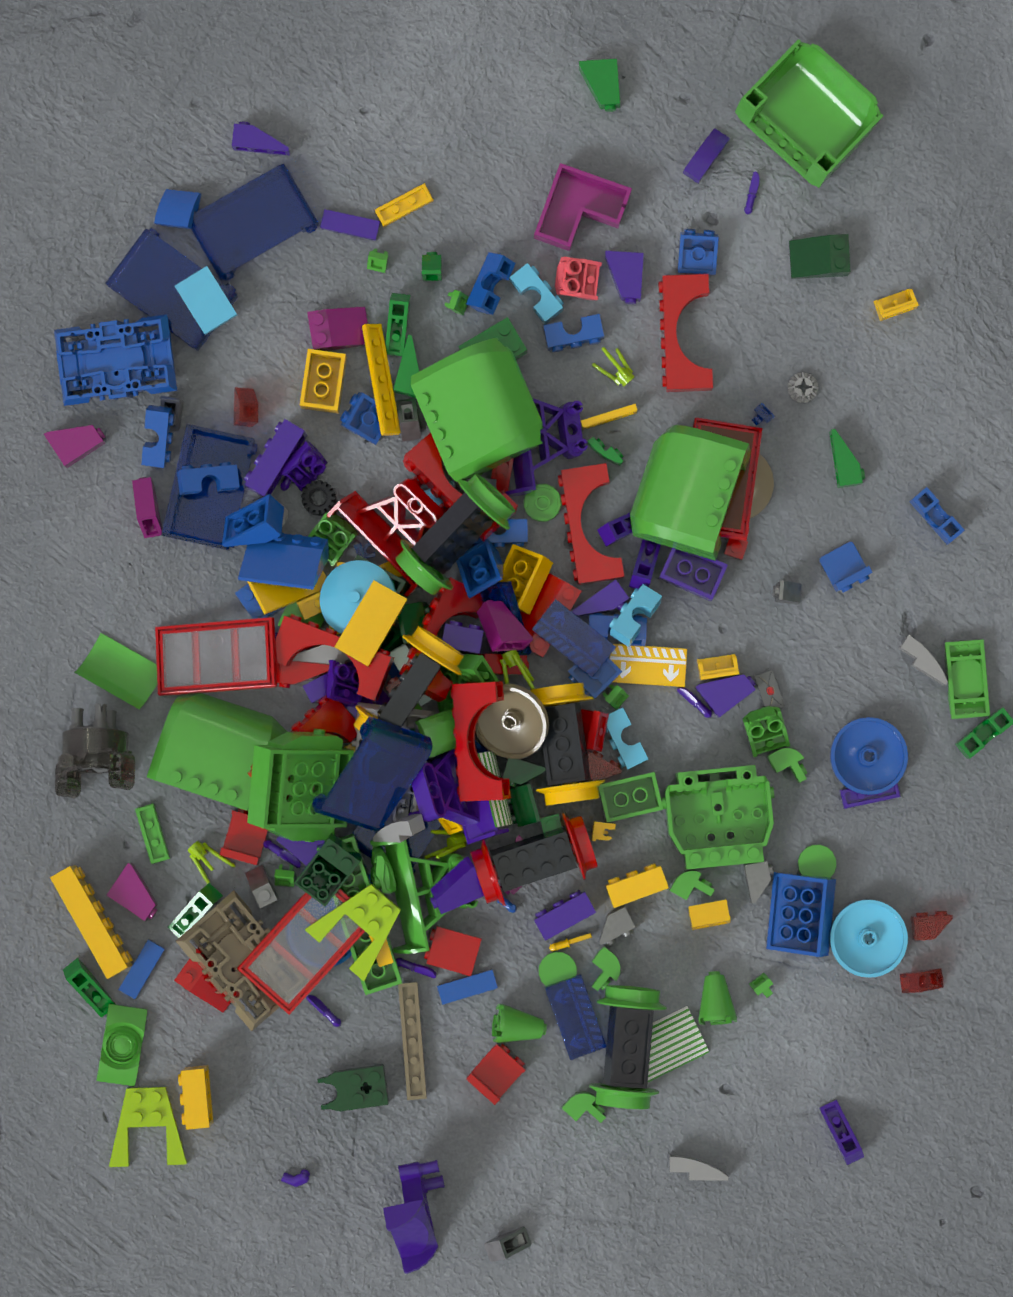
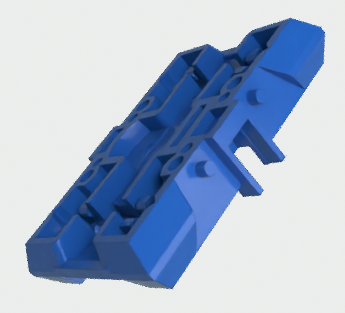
(114, 351)

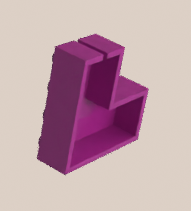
(579, 195)

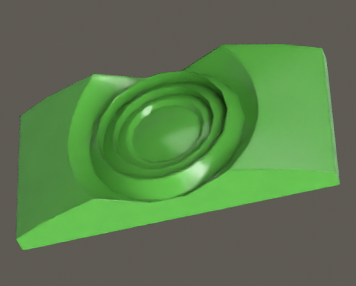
(967, 679)
(121, 1045)

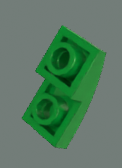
(610, 454)

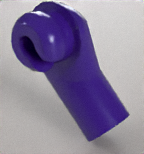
(297, 1180)

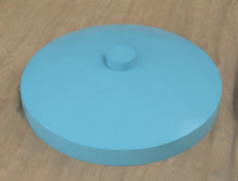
(346, 588)
(868, 938)

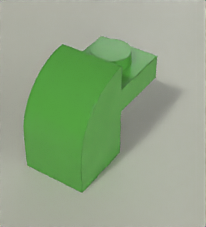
(788, 758)
(687, 881)
(609, 964)
(583, 1101)

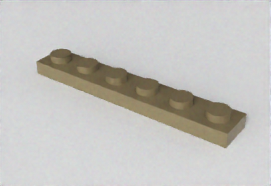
(412, 1041)

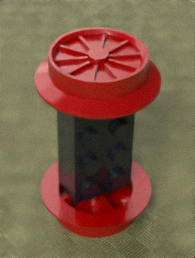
(534, 859)

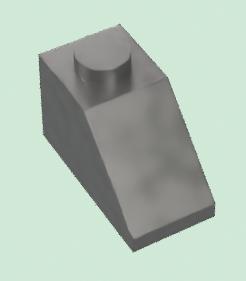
(408, 419)
(757, 878)
(261, 886)
(507, 1244)

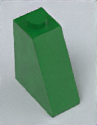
(602, 81)

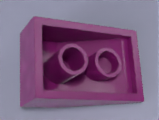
(337, 328)

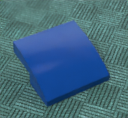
(177, 208)

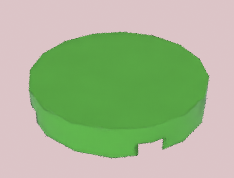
(542, 503)
(817, 861)
(556, 968)

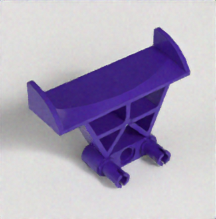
(569, 445)
(438, 798)
(412, 1221)

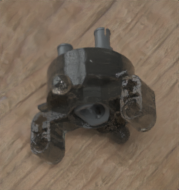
(94, 750)

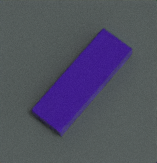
(350, 225)
(853, 799)

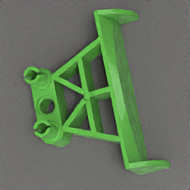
(407, 894)

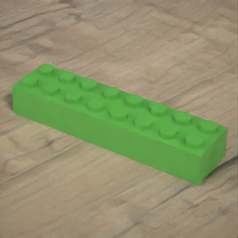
(378, 977)

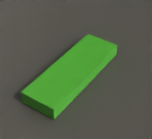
(152, 833)

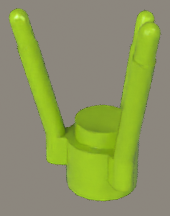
(624, 375)
(512, 658)
(454, 842)
(198, 852)

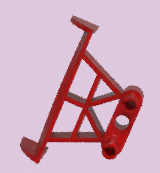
(379, 533)

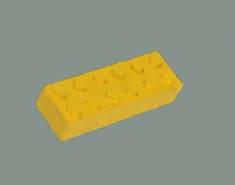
(91, 921)

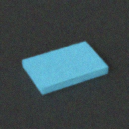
(206, 300)

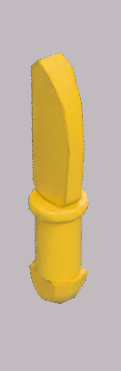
(566, 943)

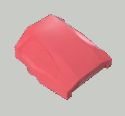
(577, 278)

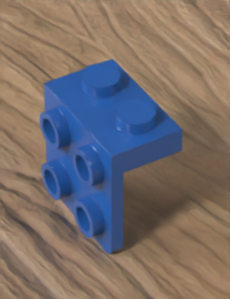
(845, 567)

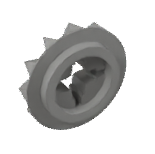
(797, 394)

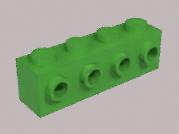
(476, 669)

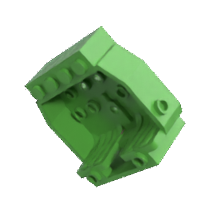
(310, 761)
(744, 811)

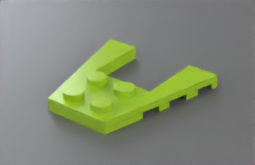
(372, 913)
(147, 1109)

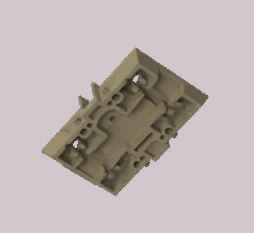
(226, 949)

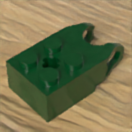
(350, 1091)

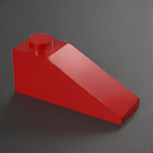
(299, 672)

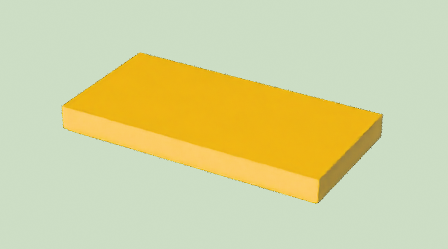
(275, 596)
(371, 623)

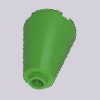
(716, 1001)
(516, 1025)

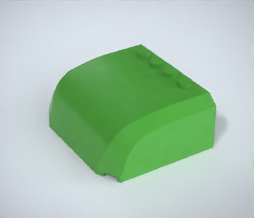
(810, 111)
(477, 408)
(688, 489)
(211, 747)

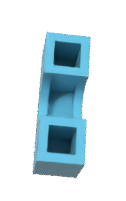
(527, 279)
(644, 602)
(629, 754)

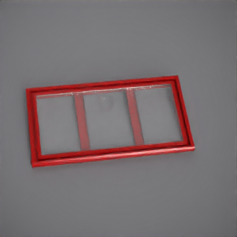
(216, 656)
(291, 960)

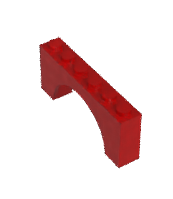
(680, 372)
(426, 464)
(577, 486)
(445, 605)
(297, 635)
(328, 716)
(474, 779)

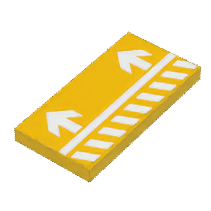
(650, 665)

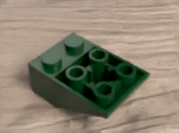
(328, 869)

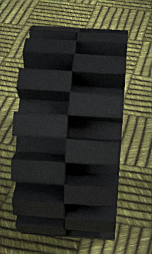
(318, 486)

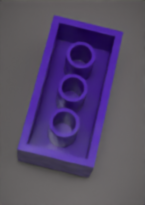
(277, 453)

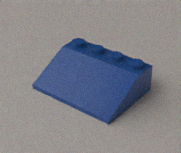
(286, 561)
(801, 914)

